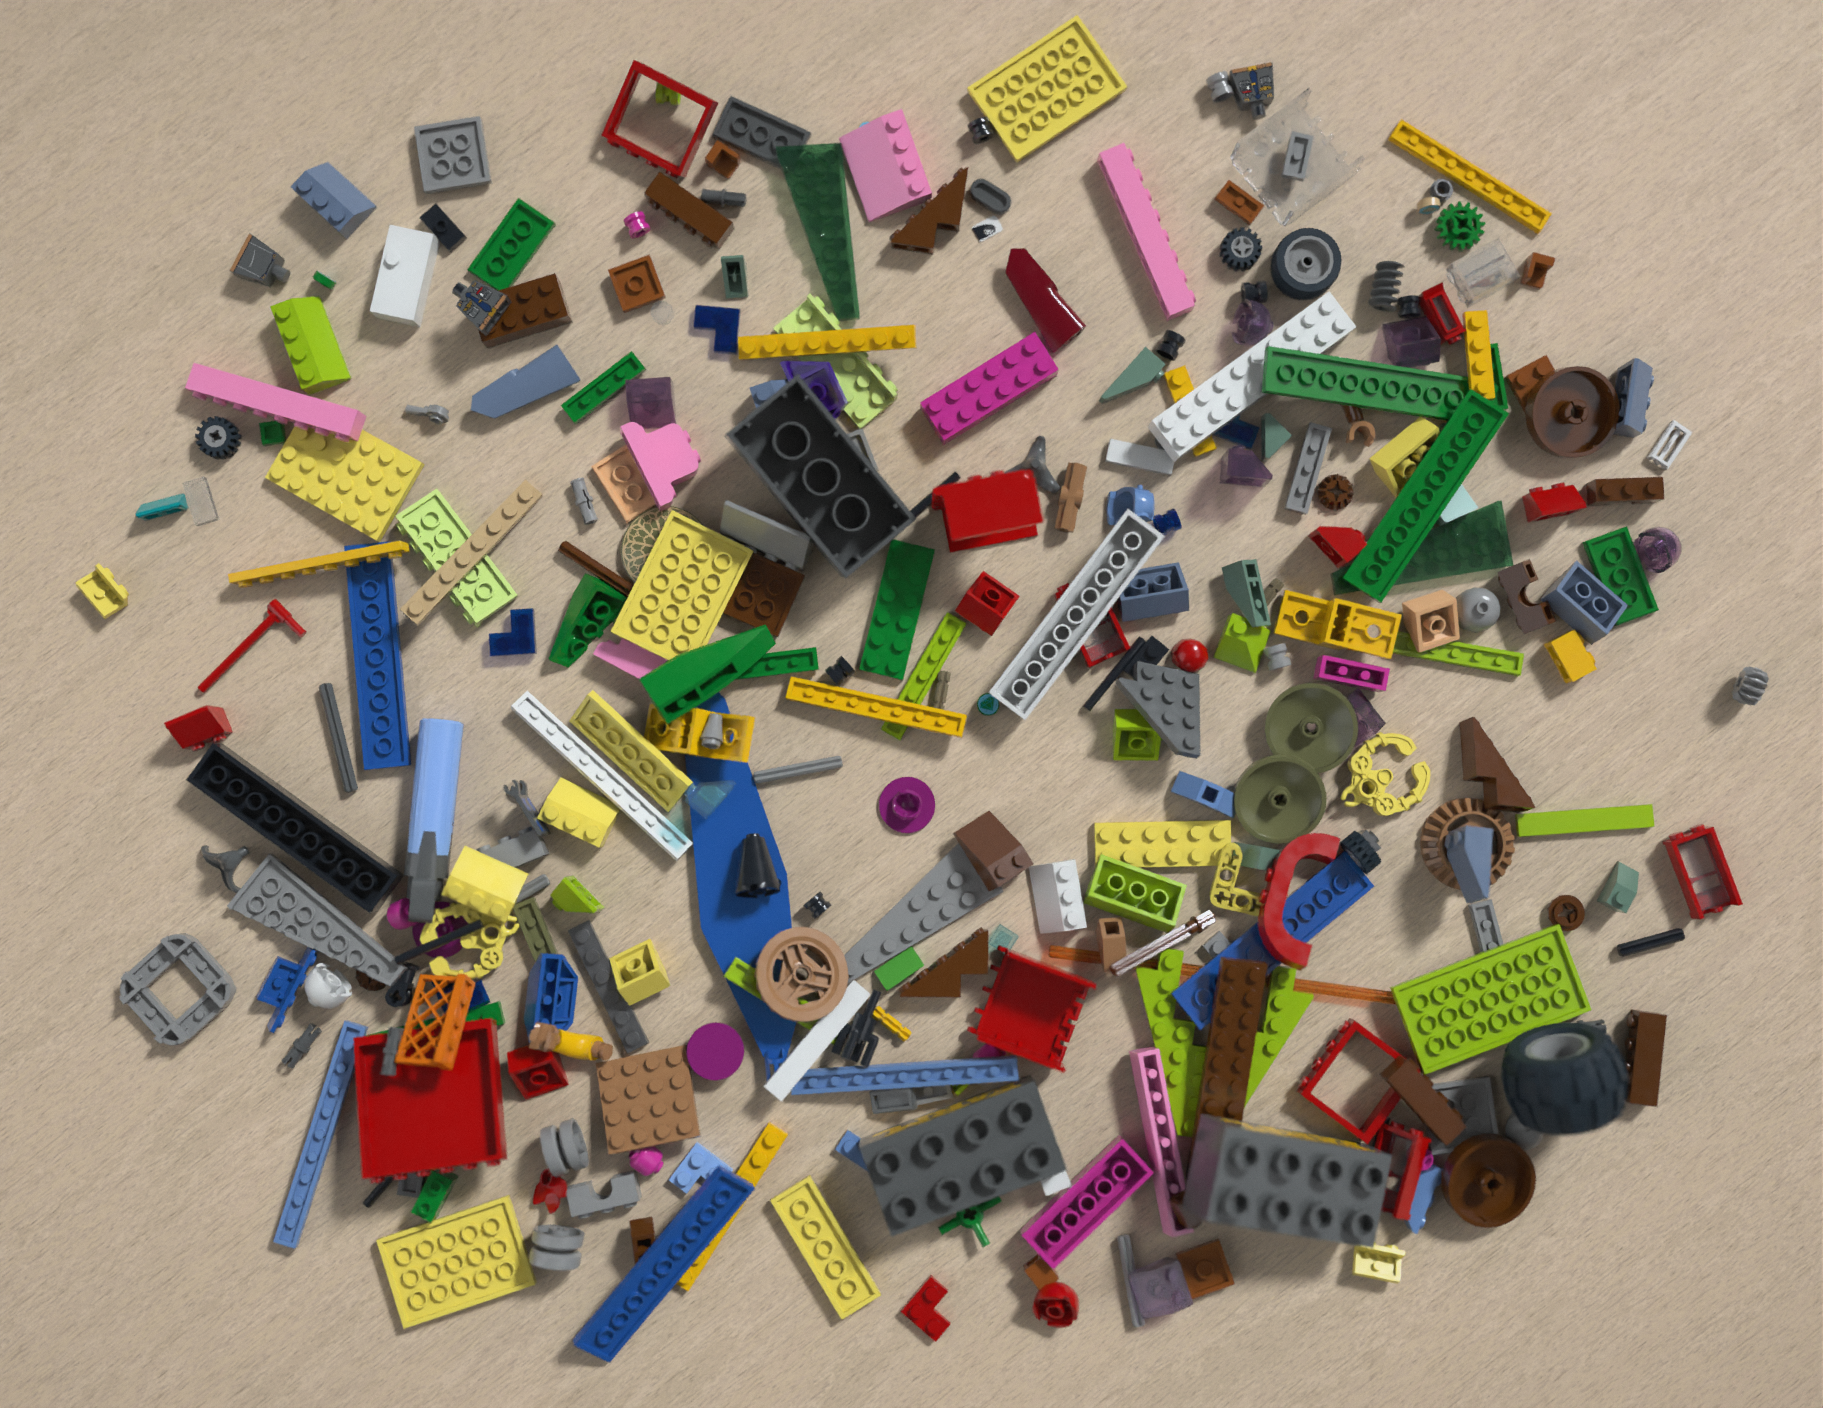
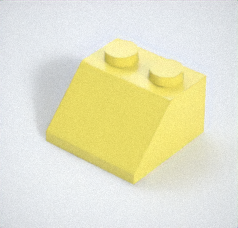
(639, 972)

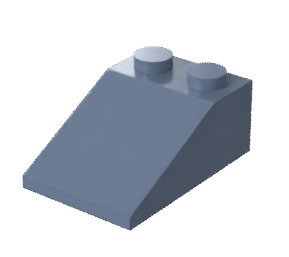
(1470, 859)

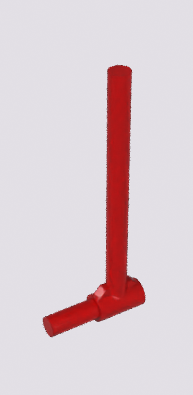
(278, 614)

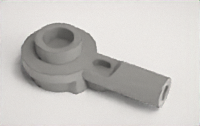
(436, 413)

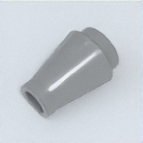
(712, 733)

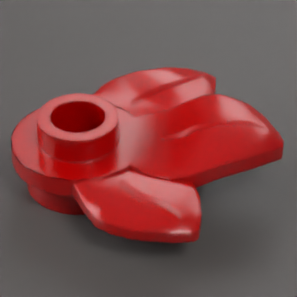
(550, 1191)

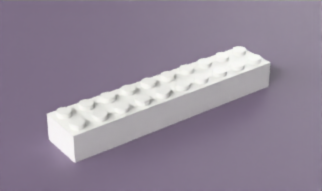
(1240, 382)
(1076, 614)

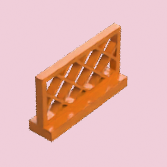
(451, 1028)

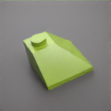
(1241, 643)
(1134, 737)
(574, 897)

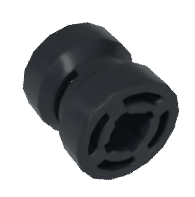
(1256, 292)
(1170, 345)
(840, 671)

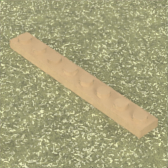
(471, 552)

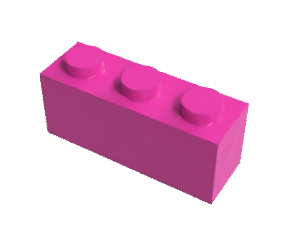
(1351, 673)

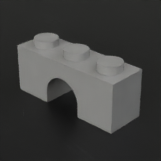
(584, 1199)

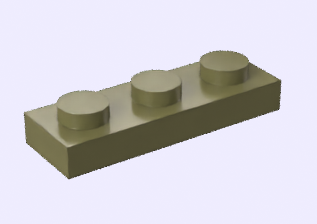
(534, 928)

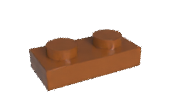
(1239, 202)

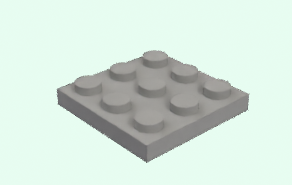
(452, 155)
(1474, 1102)

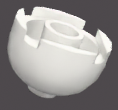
(326, 987)

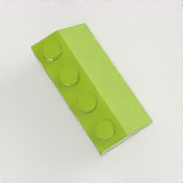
(310, 343)
(1135, 894)

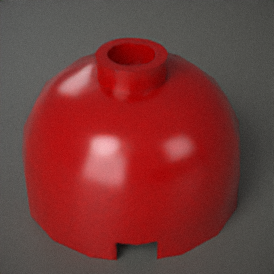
(1056, 1304)

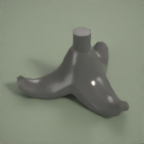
(1037, 463)
(227, 863)

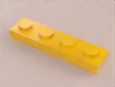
(1478, 353)
(1179, 386)

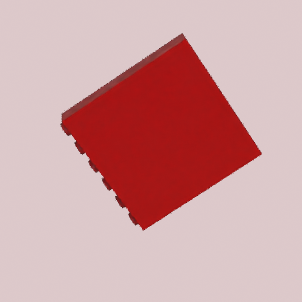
(430, 1114)

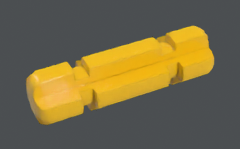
(891, 1023)

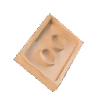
(624, 483)

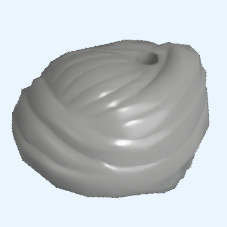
(1521, 1134)

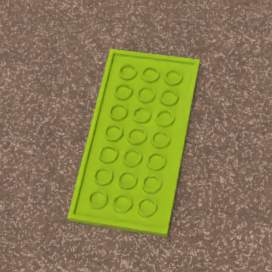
(1490, 998)

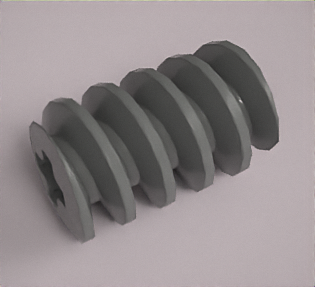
(1384, 285)

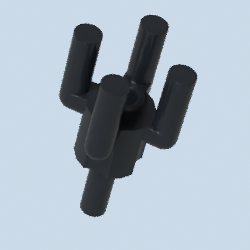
(859, 1034)

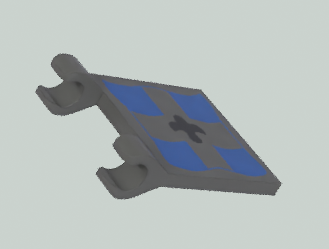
(527, 806)

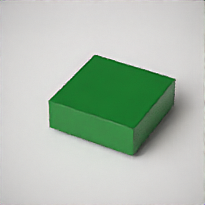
(272, 433)

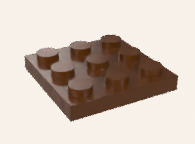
(764, 594)

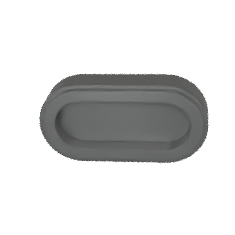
(990, 196)

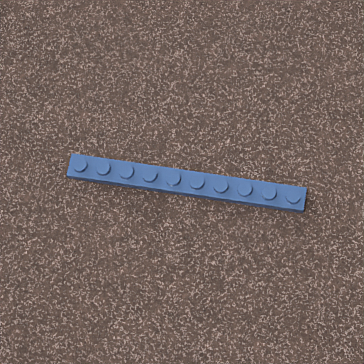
(908, 1075)
(319, 1137)

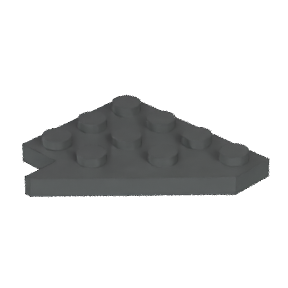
(1168, 703)

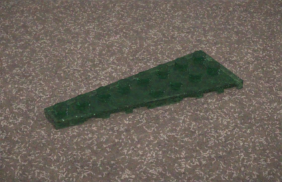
(820, 197)
(1455, 548)

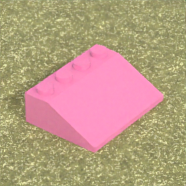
(886, 166)

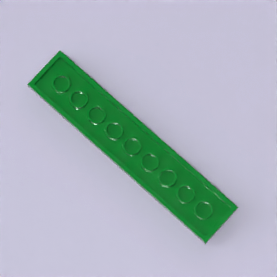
(1362, 383)
(1425, 495)

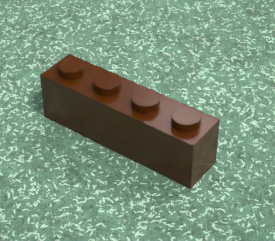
(689, 211)
(1644, 1056)
(1423, 1099)

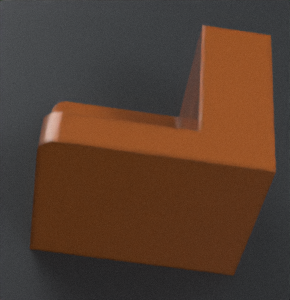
(723, 160)
(1536, 270)
(1040, 1271)

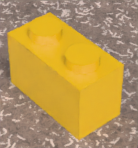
(1570, 656)

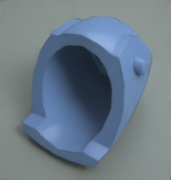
(1135, 499)

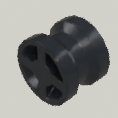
(980, 130)
(1409, 307)
(817, 905)

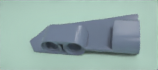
(525, 385)

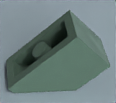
(1620, 888)

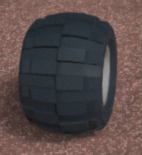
(1564, 1079)

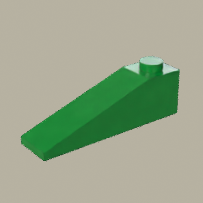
(587, 616)

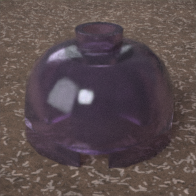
(1252, 323)
(1658, 548)

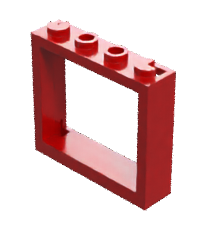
(621, 105)
(1322, 1064)

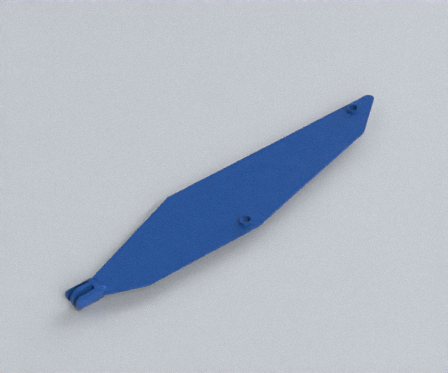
(734, 923)

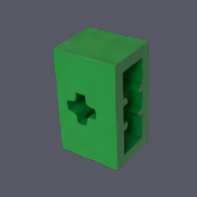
(434, 1195)

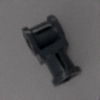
(403, 987)

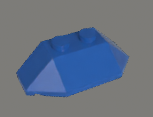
(550, 993)

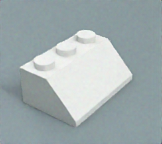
(1057, 896)

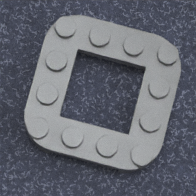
(151, 1010)

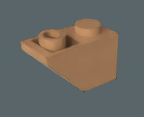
(1110, 941)

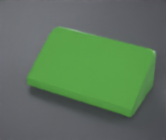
(899, 968)

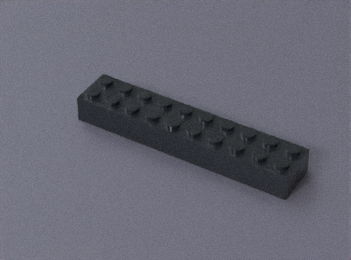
(295, 827)

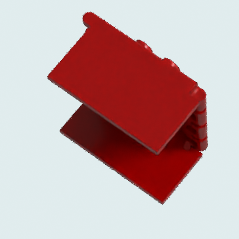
(989, 509)
(1031, 1008)

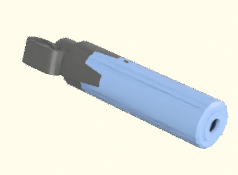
(432, 814)

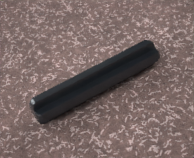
(1650, 942)

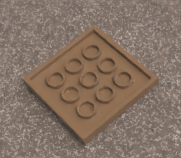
(647, 1100)

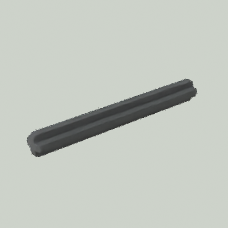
(338, 737)

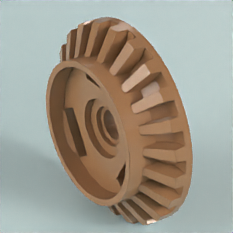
(1435, 831)
(828, 981)

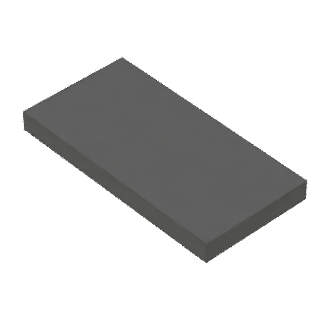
(756, 131)

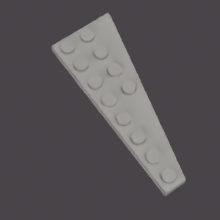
(293, 907)

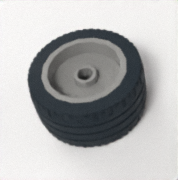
(1307, 247)

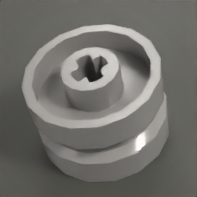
(564, 1147)
(556, 1247)

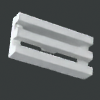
(1659, 459)

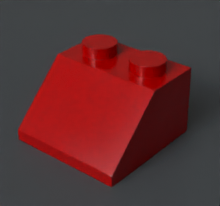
(1552, 503)
(1338, 543)
(987, 603)
(200, 727)
(536, 1071)

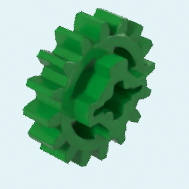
(1468, 233)

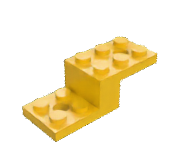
(1337, 624)
(685, 733)

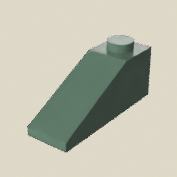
(1137, 375)
(1246, 589)

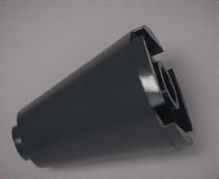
(755, 869)

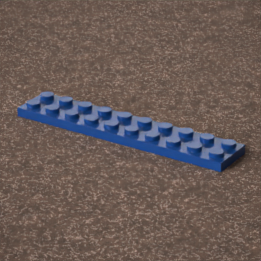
(378, 663)
(1303, 916)
(663, 1264)

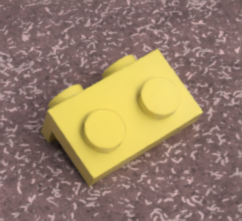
(103, 591)
(1378, 1262)

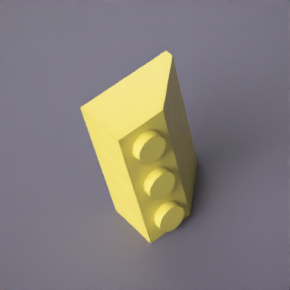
(1403, 454)
(579, 812)
(485, 884)

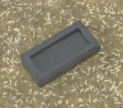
(893, 1100)

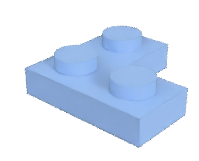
(696, 1164)

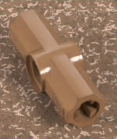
(1070, 497)

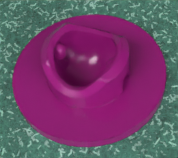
(907, 804)
(448, 926)
(715, 1051)

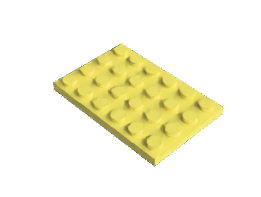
(1047, 88)
(349, 480)
(681, 588)
(456, 1261)

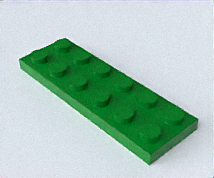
(897, 609)

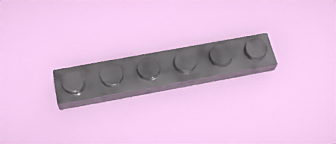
(602, 975)

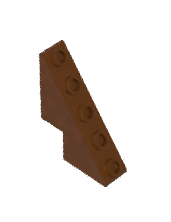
(940, 213)
(1484, 764)
(945, 977)

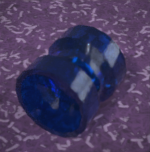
(1167, 522)

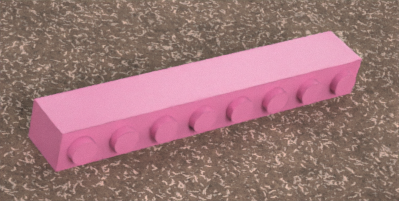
(1146, 232)
(275, 402)
(1159, 1134)

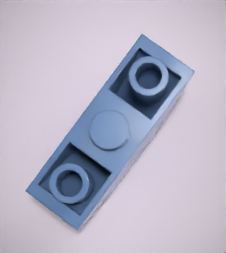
(1205, 793)
(1423, 1197)

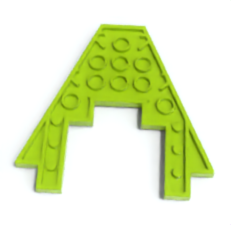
(1174, 1036)

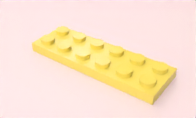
(630, 751)
(1163, 842)
(825, 1247)

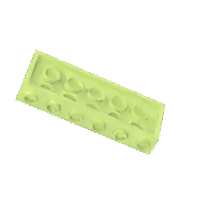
(860, 380)
(437, 535)

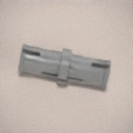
(584, 501)

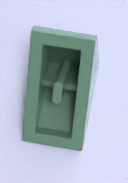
(734, 276)
(1272, 436)
(1256, 856)

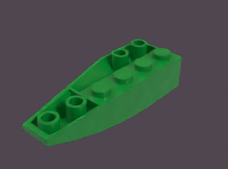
(703, 671)

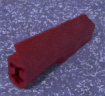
(1045, 305)

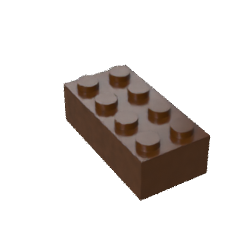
(533, 309)

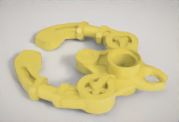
(1377, 780)
(491, 946)

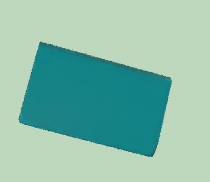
(162, 507)

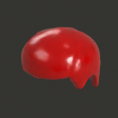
(1189, 655)

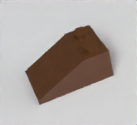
(992, 850)

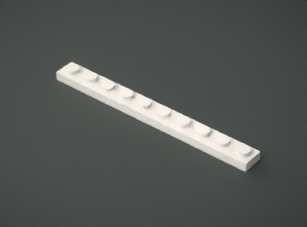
(601, 775)

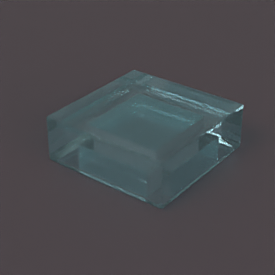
(1003, 937)

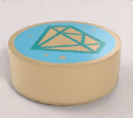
(1428, 205)

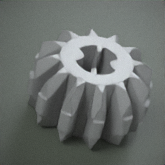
(1750, 686)

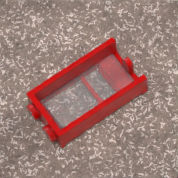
(1105, 640)
(1702, 871)
(1408, 1154)

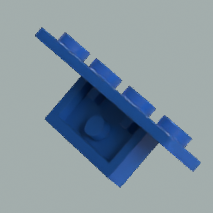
(282, 983)

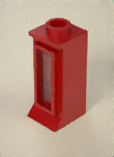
(1441, 314)

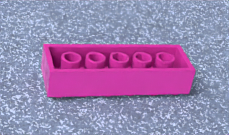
(989, 388)
(1087, 1202)

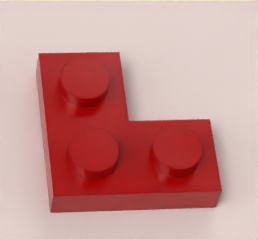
(922, 1310)

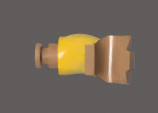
(573, 1045)

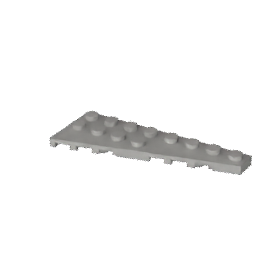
(935, 901)

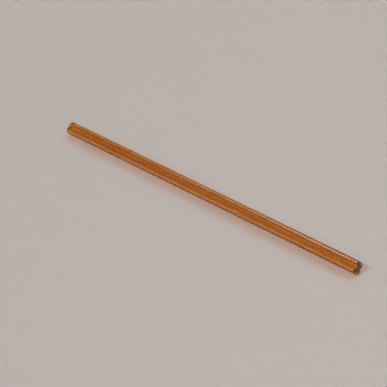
(1189, 969)

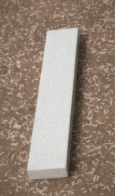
(816, 1042)

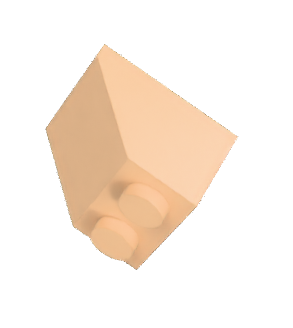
(1431, 620)

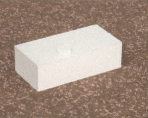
(405, 275)

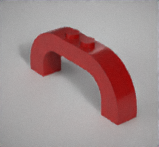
(1272, 899)

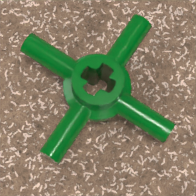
(975, 1224)

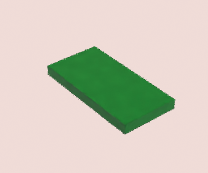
(511, 246)
(1620, 569)

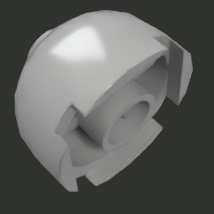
(1477, 609)

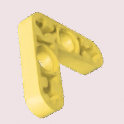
(1227, 886)

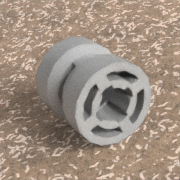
(1219, 85)
(1277, 656)

